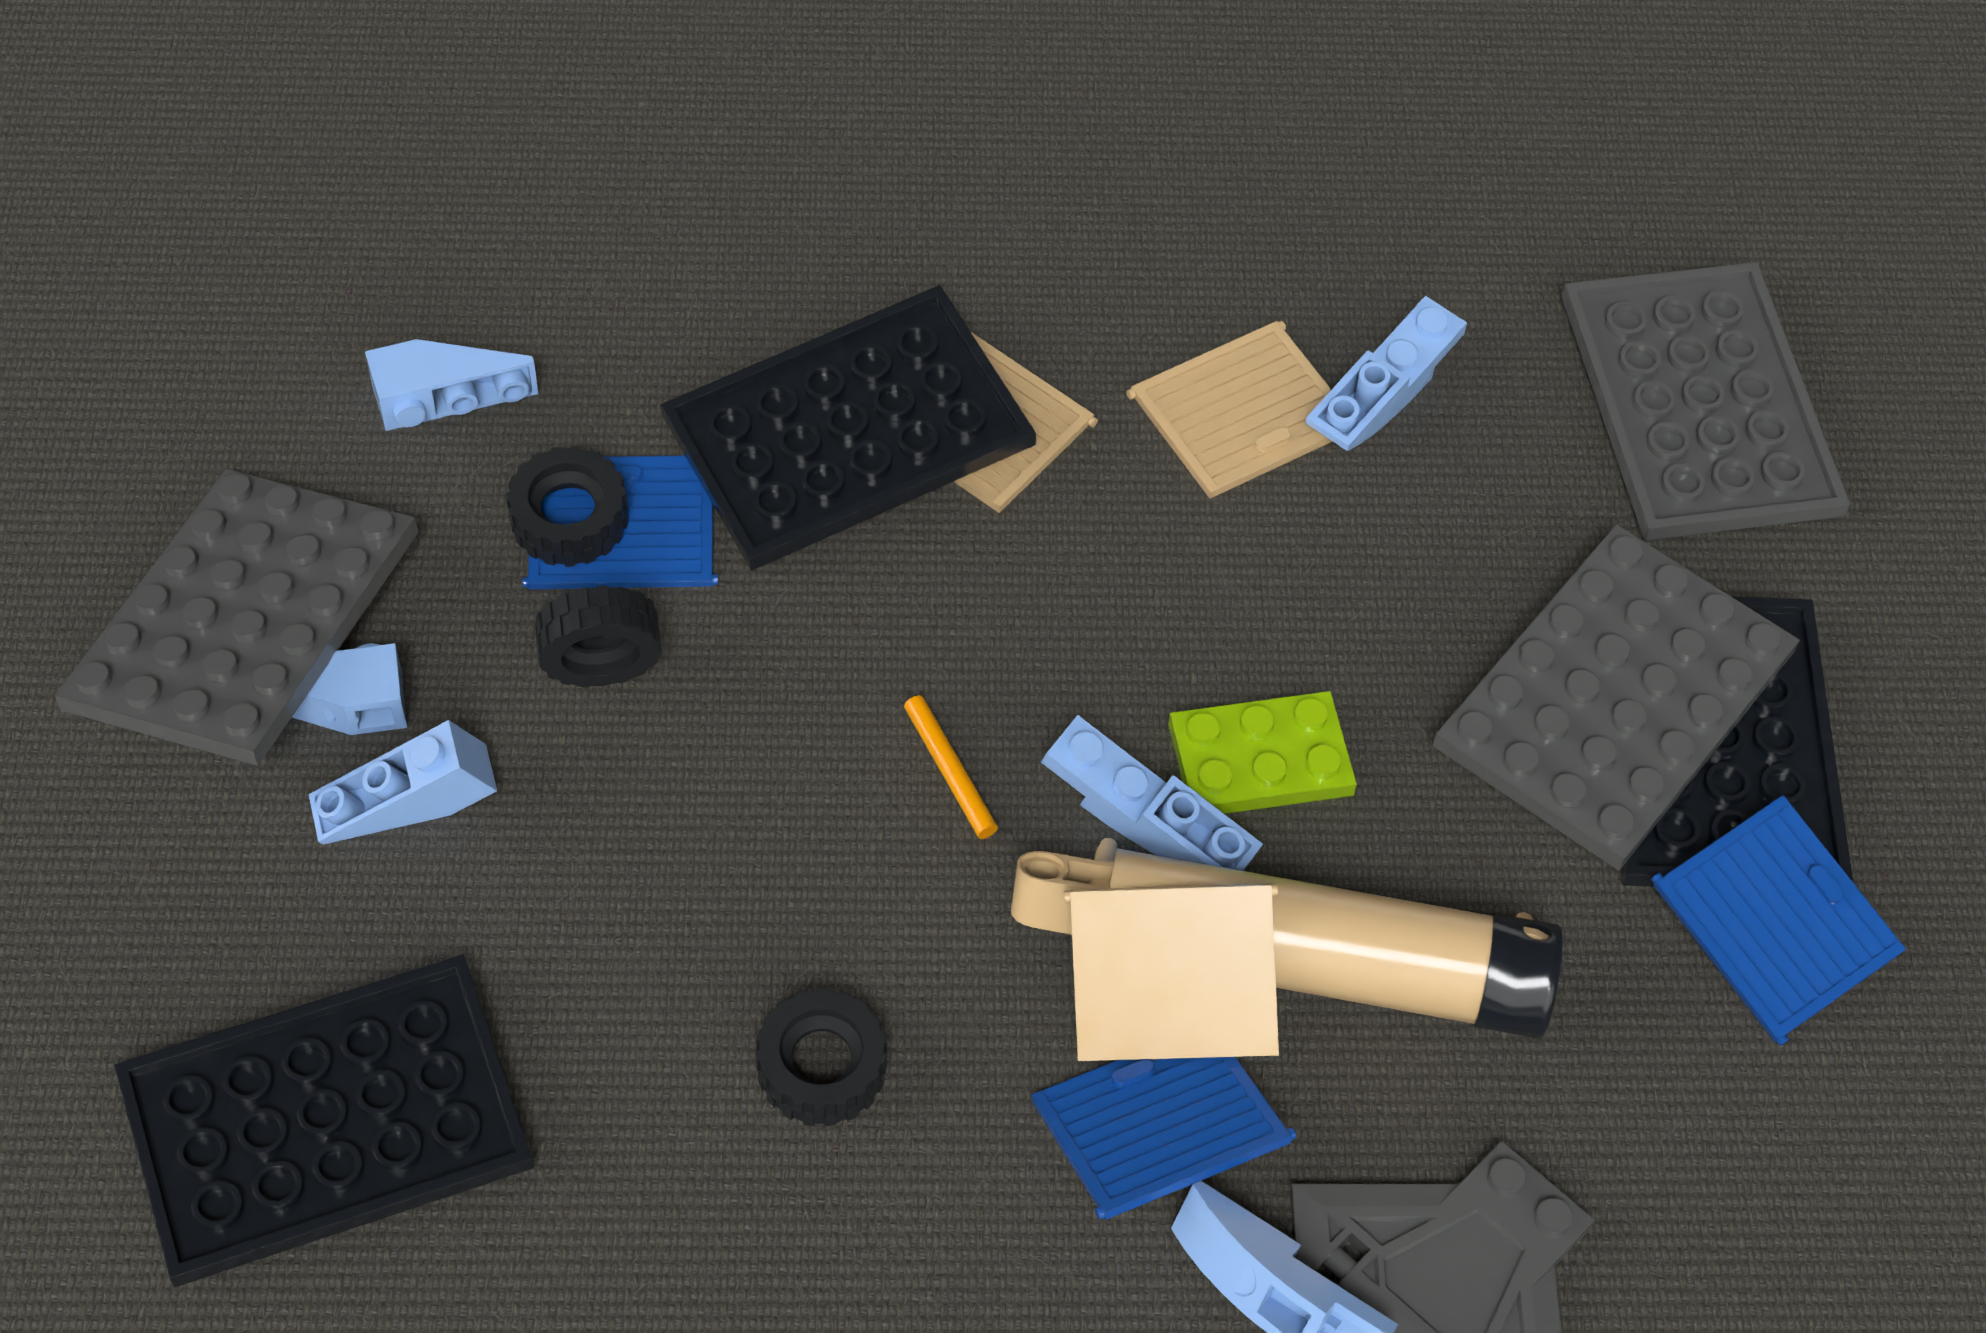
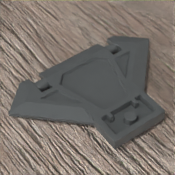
(1447, 1253)

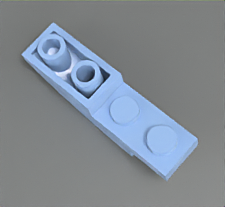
(1389, 377)
(1144, 808)
(1260, 1273)

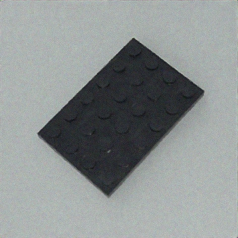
(847, 426)
(1772, 752)
(320, 1119)

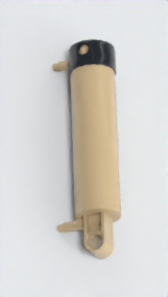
(1344, 941)

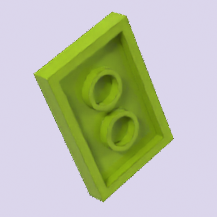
(1263, 752)

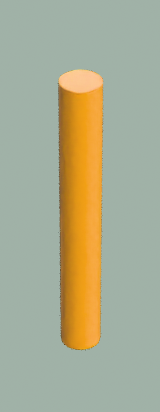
(950, 767)

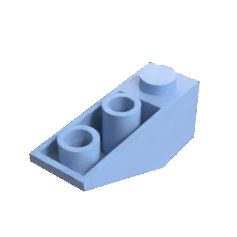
(437, 380)
(358, 692)
(405, 786)

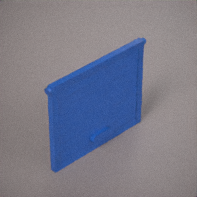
(665, 535)
(1779, 918)
(1158, 1126)

